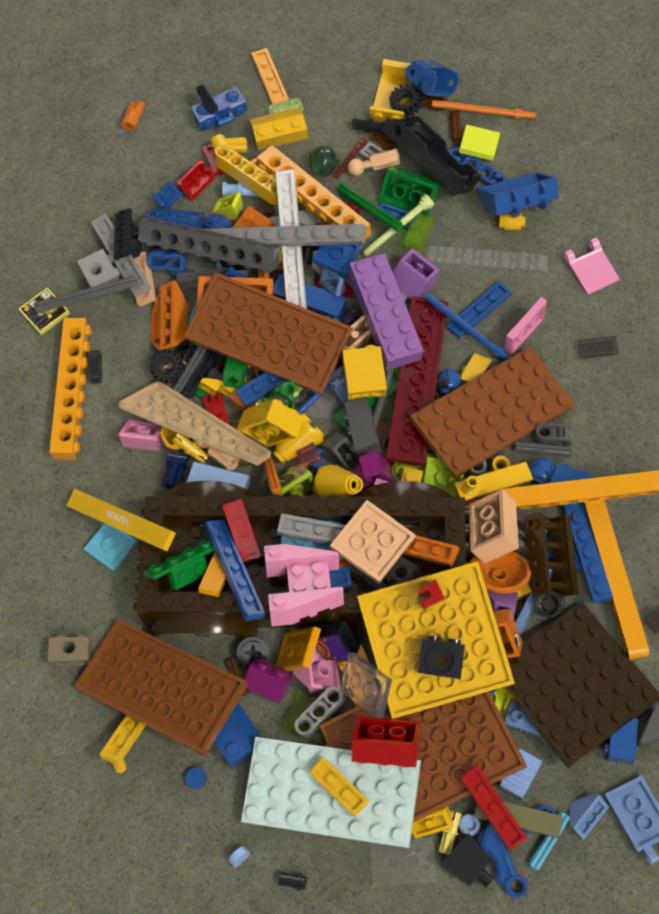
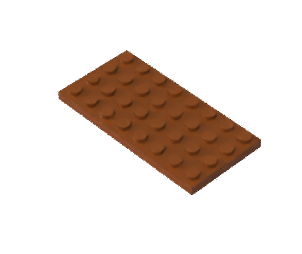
(268, 333)
(491, 412)
(161, 686)

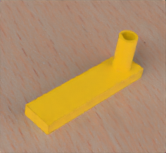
(490, 482)
(121, 742)

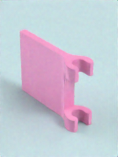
(592, 269)

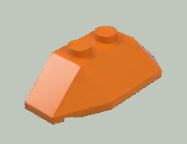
(169, 317)

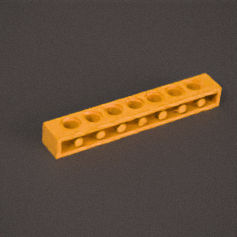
(310, 192)
(71, 329)

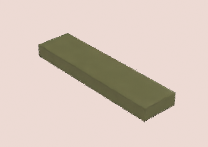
(530, 819)

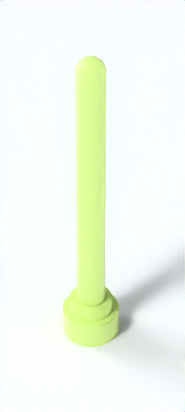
(424, 204)

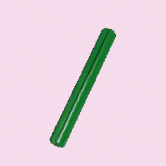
(370, 207)

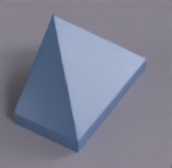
(332, 282)
(586, 814)

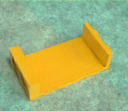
(392, 76)

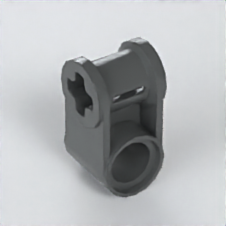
(556, 434)

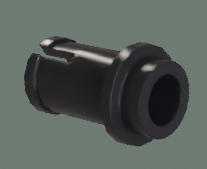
(293, 880)

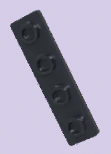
(126, 236)

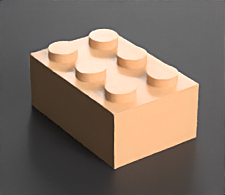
(493, 526)

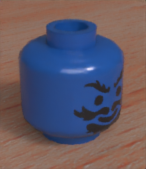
(541, 471)

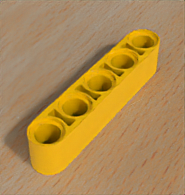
(247, 173)

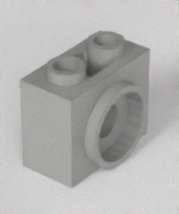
(98, 263)

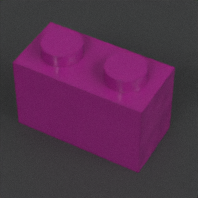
(268, 680)

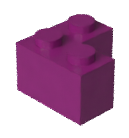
(372, 467)

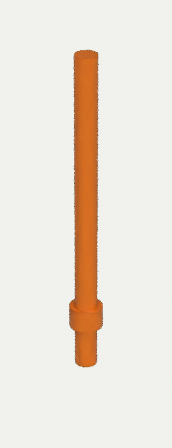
(517, 113)

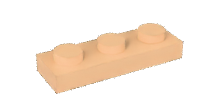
(149, 296)

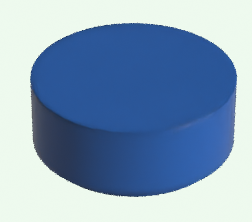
(196, 778)

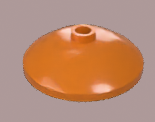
(505, 573)

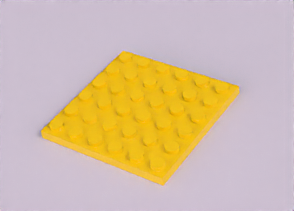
(399, 624)

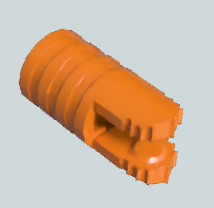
(132, 115)

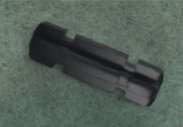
(207, 99)

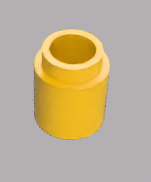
(509, 223)

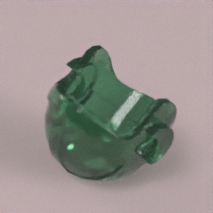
(323, 161)

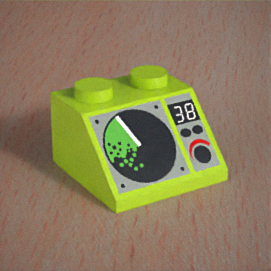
(296, 481)

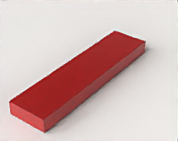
(493, 807)

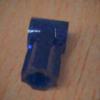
(176, 465)

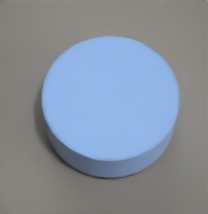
(469, 825)
(238, 856)

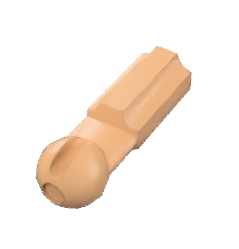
(376, 162)
(224, 459)

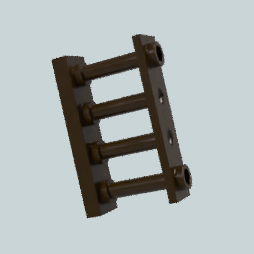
(563, 555)

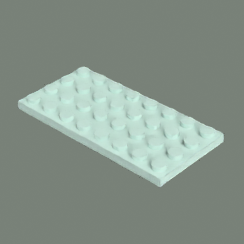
(290, 798)

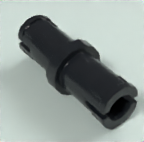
(367, 125)

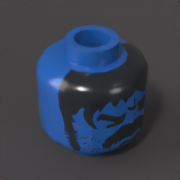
(447, 381)

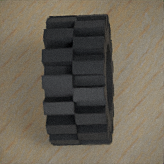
(404, 92)
(159, 358)

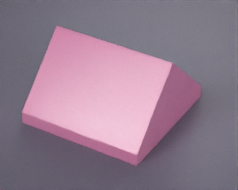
(141, 435)

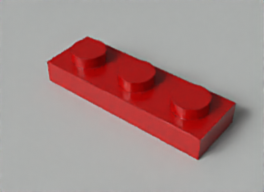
(241, 530)

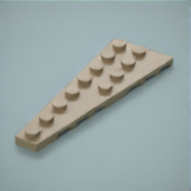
(172, 410)

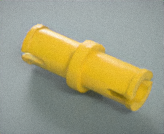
(190, 447)

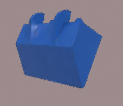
(519, 193)

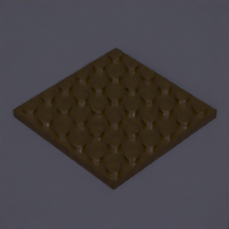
(577, 684)

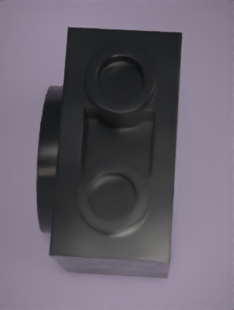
(452, 650)

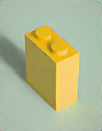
(364, 372)

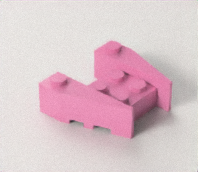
(307, 581)

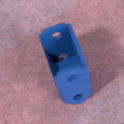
(423, 77)

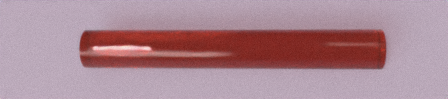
(352, 155)

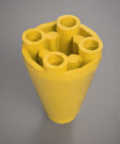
(307, 435)
(336, 480)

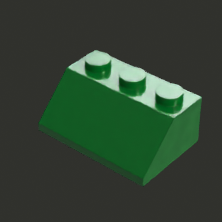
(405, 188)

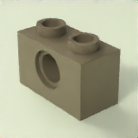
(60, 643)

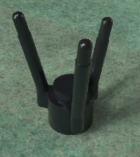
(307, 252)

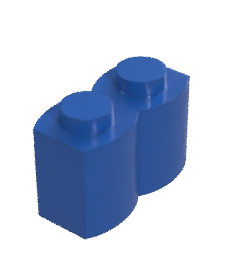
(168, 259)

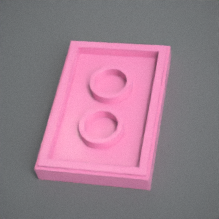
(525, 326)

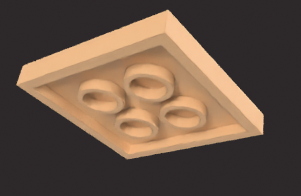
(372, 541)

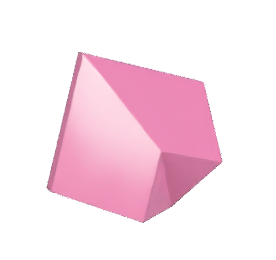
(319, 675)

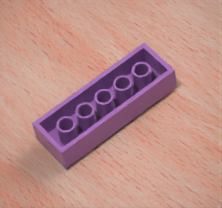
(385, 311)

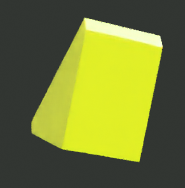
(229, 206)

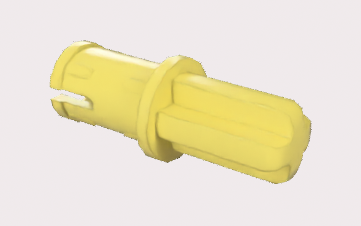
(449, 835)

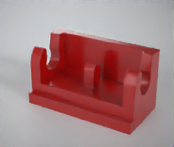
(195, 181)
(433, 591)

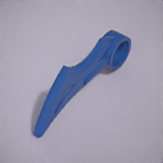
(506, 871)

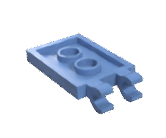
(638, 815)

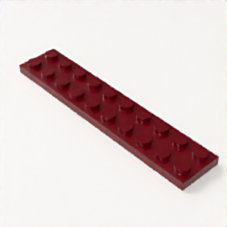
(417, 385)

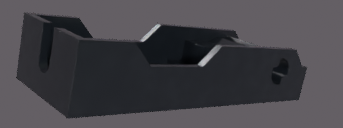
(431, 154)

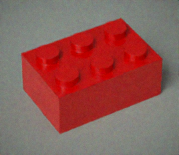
(386, 741)

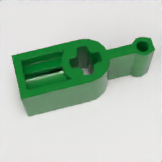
(234, 373)

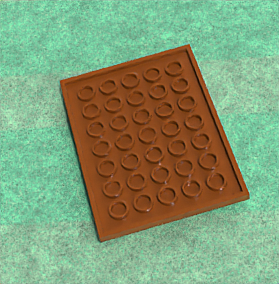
(451, 743)

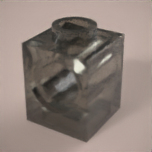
(401, 565)

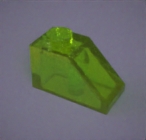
(419, 232)

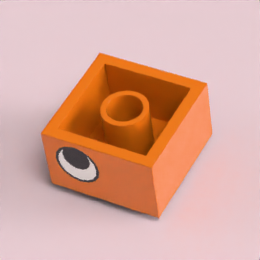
(508, 632)

